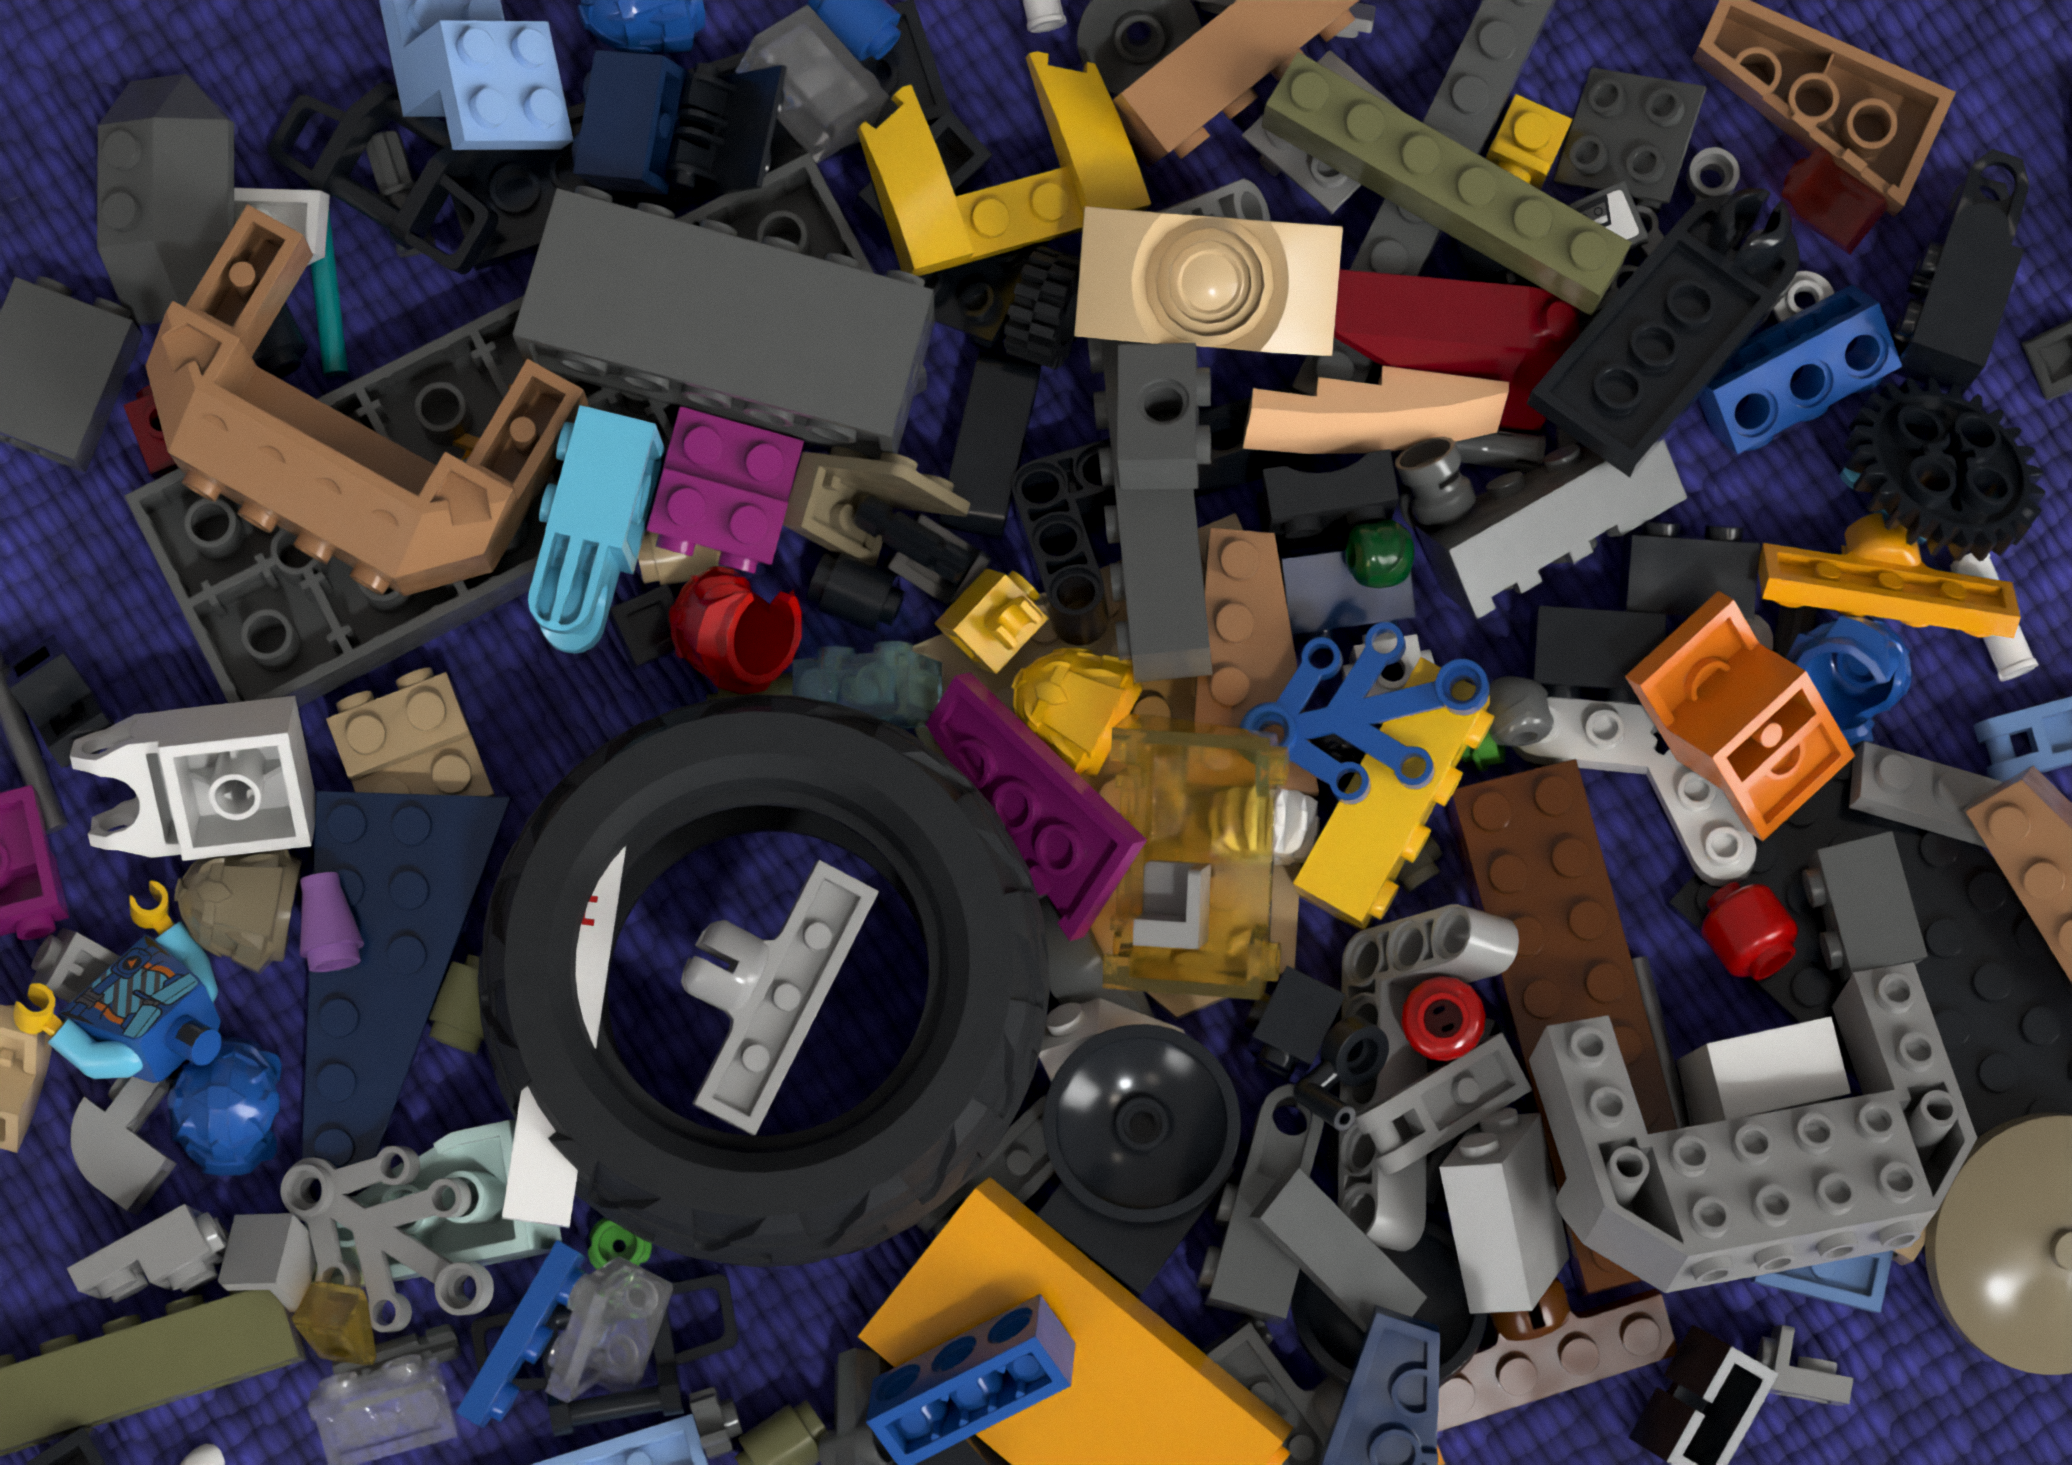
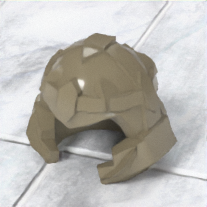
(241, 905)

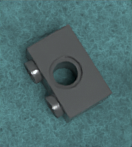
(1155, 381)

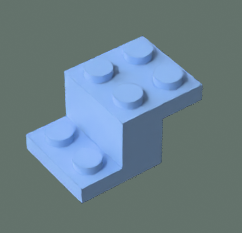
(479, 72)

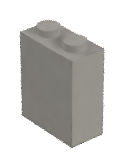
(1504, 1212)

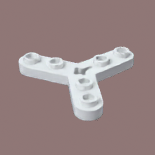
(1622, 740)

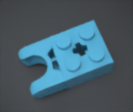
(593, 523)

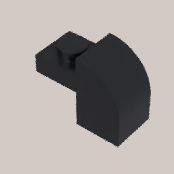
(56, 697)

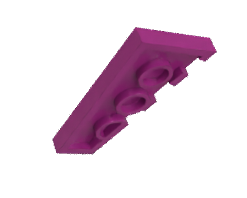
(1056, 819)

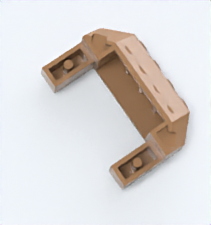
(320, 470)

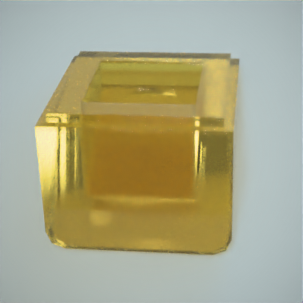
(337, 1323)

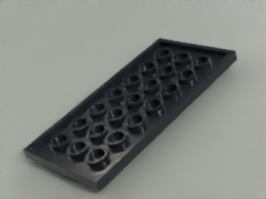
(1987, 967)

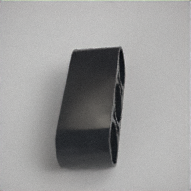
(992, 442)

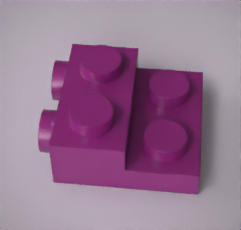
(724, 489)
(28, 870)

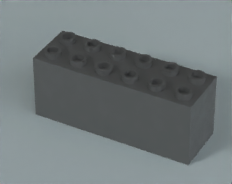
(725, 323)

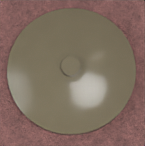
(2005, 1245)

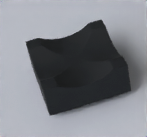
(1319, 505)

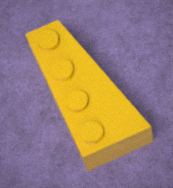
(1369, 841)

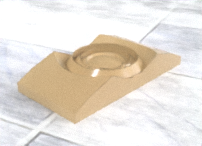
(1208, 281)

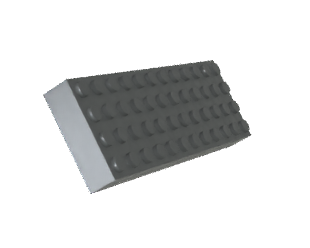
(304, 627)

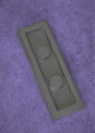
(1333, 1250)

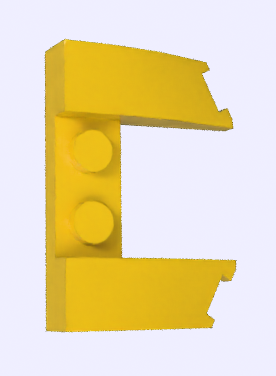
(943, 230)

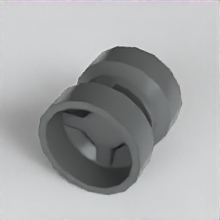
(1435, 480)

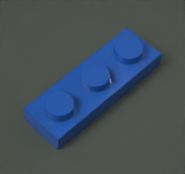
(522, 1338)

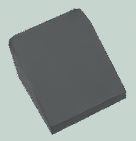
(2052, 360)

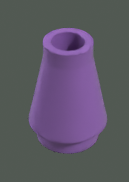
(327, 925)

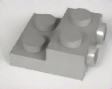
(170, 1251)

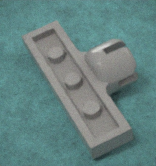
(772, 991)

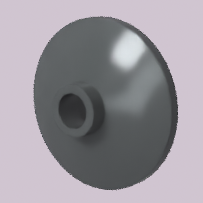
(1120, 59)

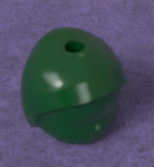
(1380, 554)

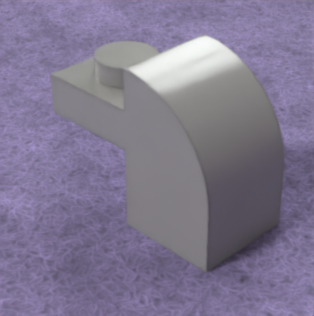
(112, 1151)

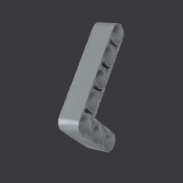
(1377, 977)

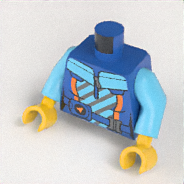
(141, 1011)

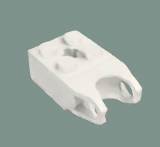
(205, 780)

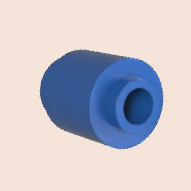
(861, 25)

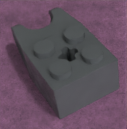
(1248, 1269)

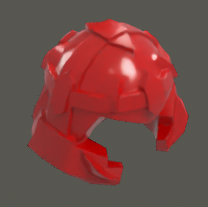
(733, 631)

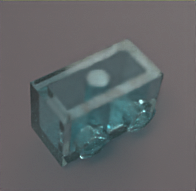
(886, 683)

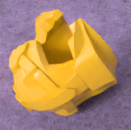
(1074, 703)

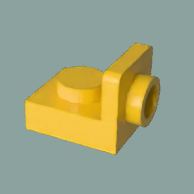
(1529, 140)

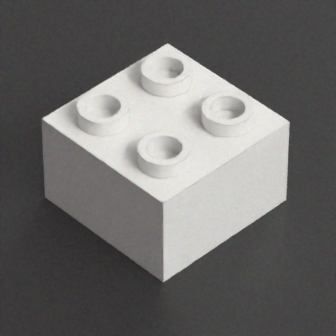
(1764, 1072)

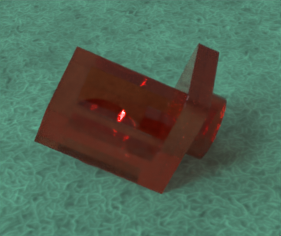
(1831, 200)

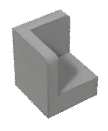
(1174, 905)
(270, 1255)

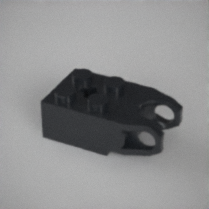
(1963, 280)

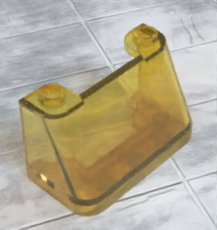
(1202, 799)

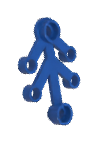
(1352, 714)

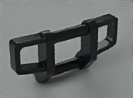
(439, 178)
(662, 1397)

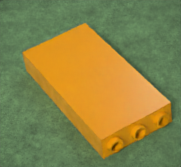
(1136, 1381)

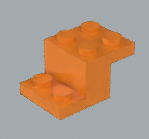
(1740, 715)

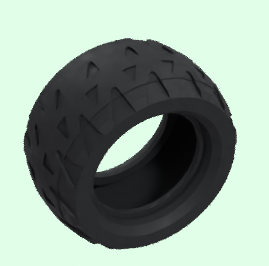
(731, 773)

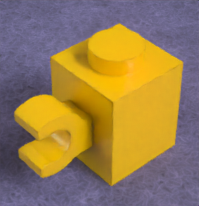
(993, 619)

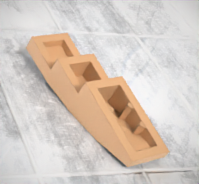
(1373, 417)

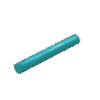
(329, 311)

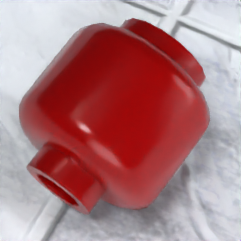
(1749, 930)
(1424, 1028)

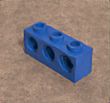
(1809, 338)
(971, 1382)

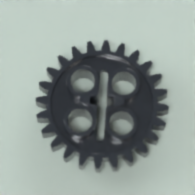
(1944, 469)

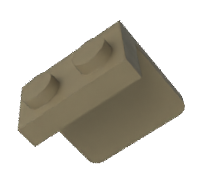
(834, 486)

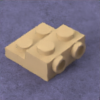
(409, 740)

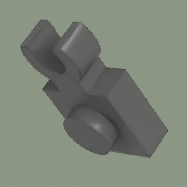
(716, 1422)

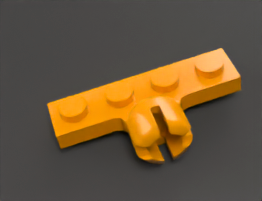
(1887, 580)

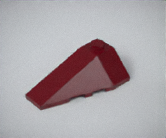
(1458, 330)

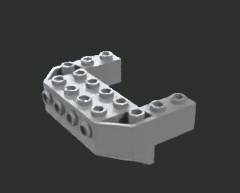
(1767, 1185)

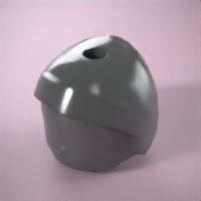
(1519, 711)

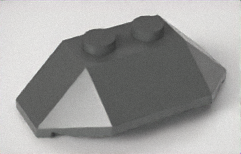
(163, 192)

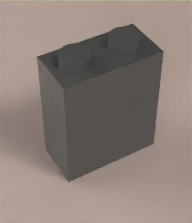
(60, 369)

